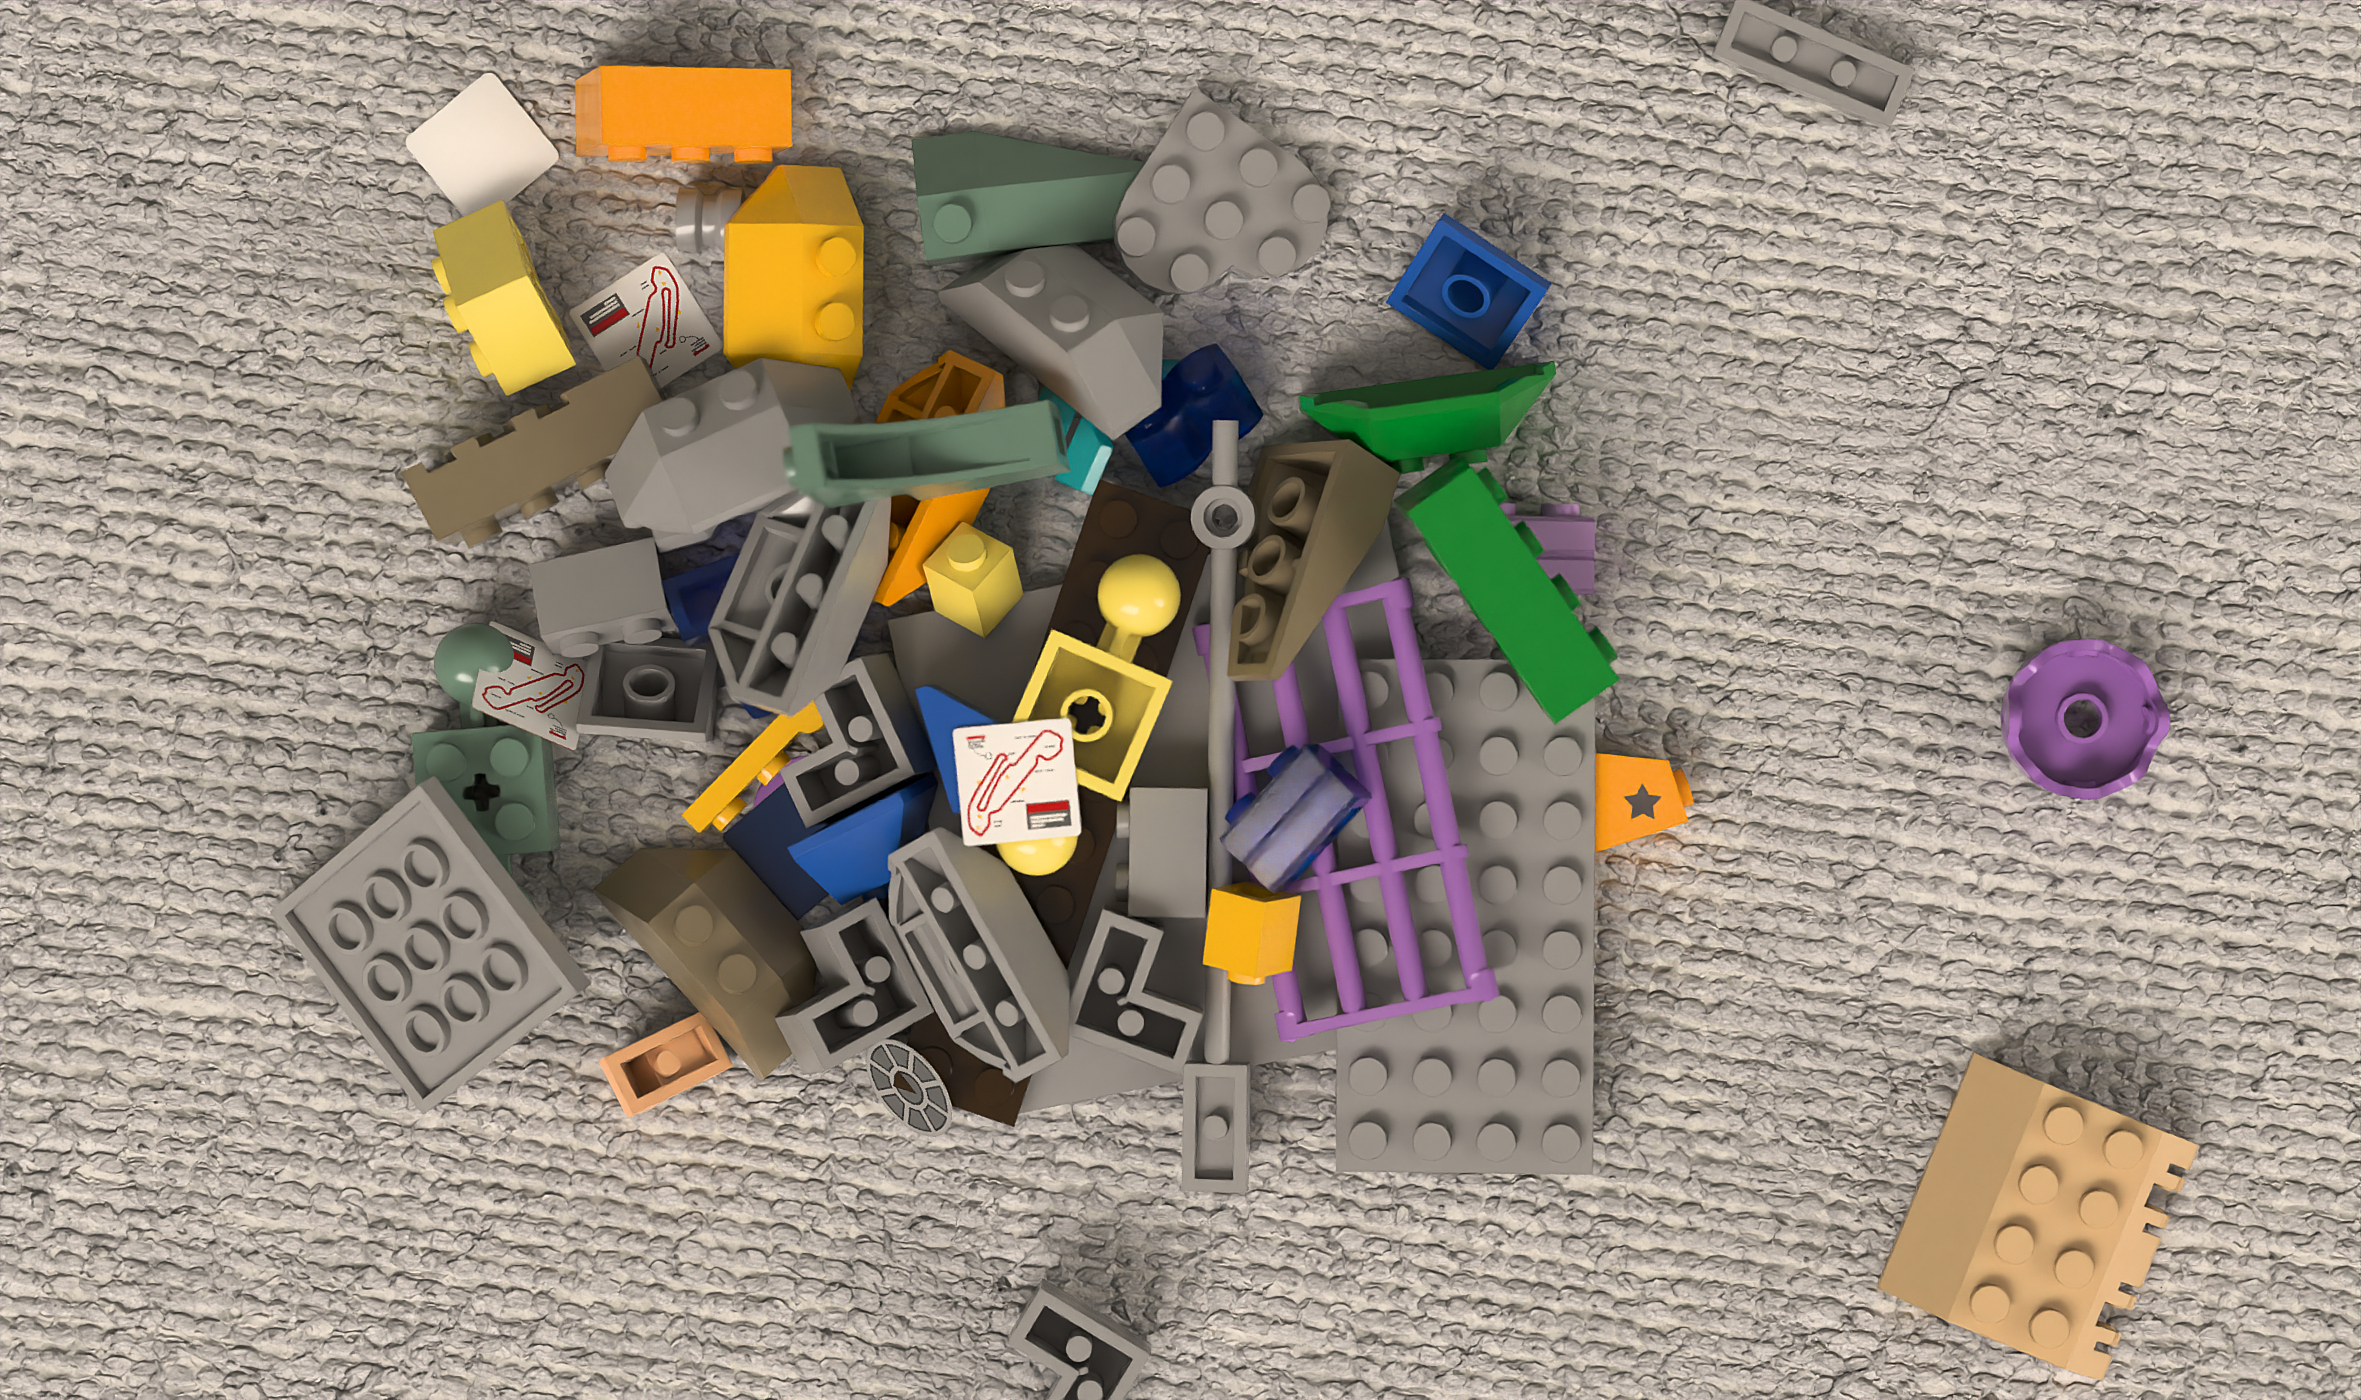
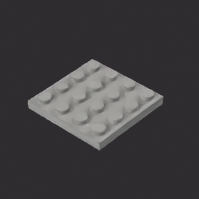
(429, 945)

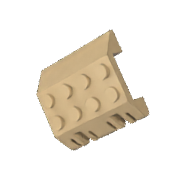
(2034, 1216)

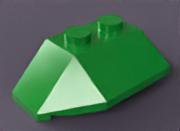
(1431, 415)

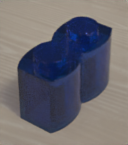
(1193, 394)

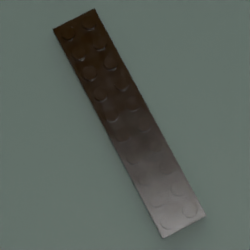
(1115, 526)

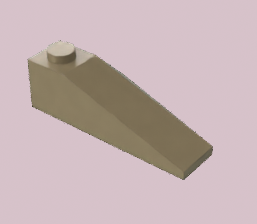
(1314, 526)

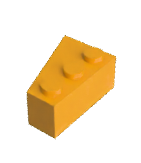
(683, 113)

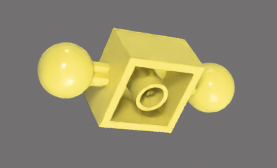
(1137, 601)

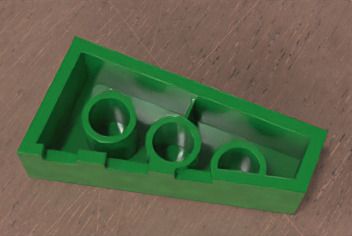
(1509, 588)

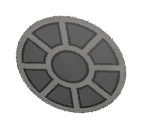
(926, 1111)

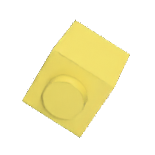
(973, 579)

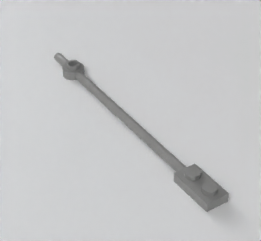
(1216, 1089)

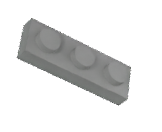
(1813, 62)

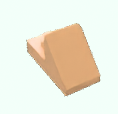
(665, 1064)

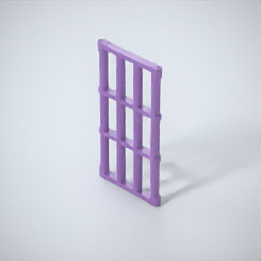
(1388, 865)

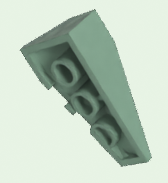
(1010, 195)

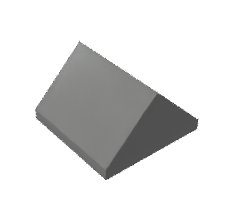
(651, 691)

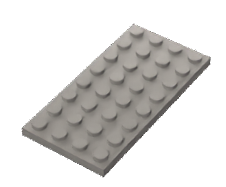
(1478, 1080)

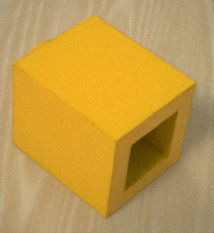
(1251, 931)

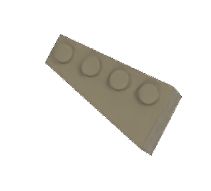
(533, 457)

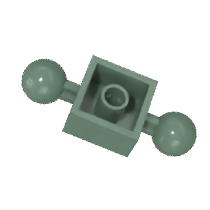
(517, 760)

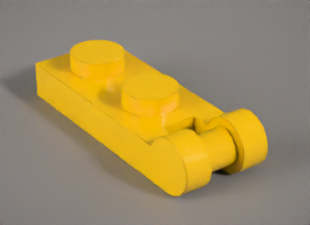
(759, 761)

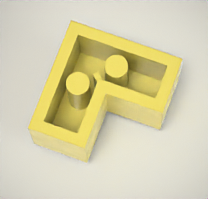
(499, 299)

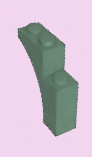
(926, 456)

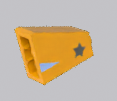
(1636, 798)

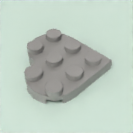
(1217, 202)

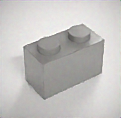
(601, 598)
(1165, 851)

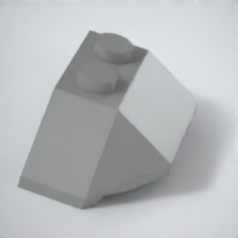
(1069, 329)
(721, 445)
(798, 599)
(980, 953)

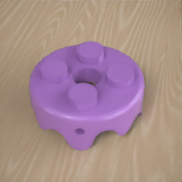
(2128, 725)

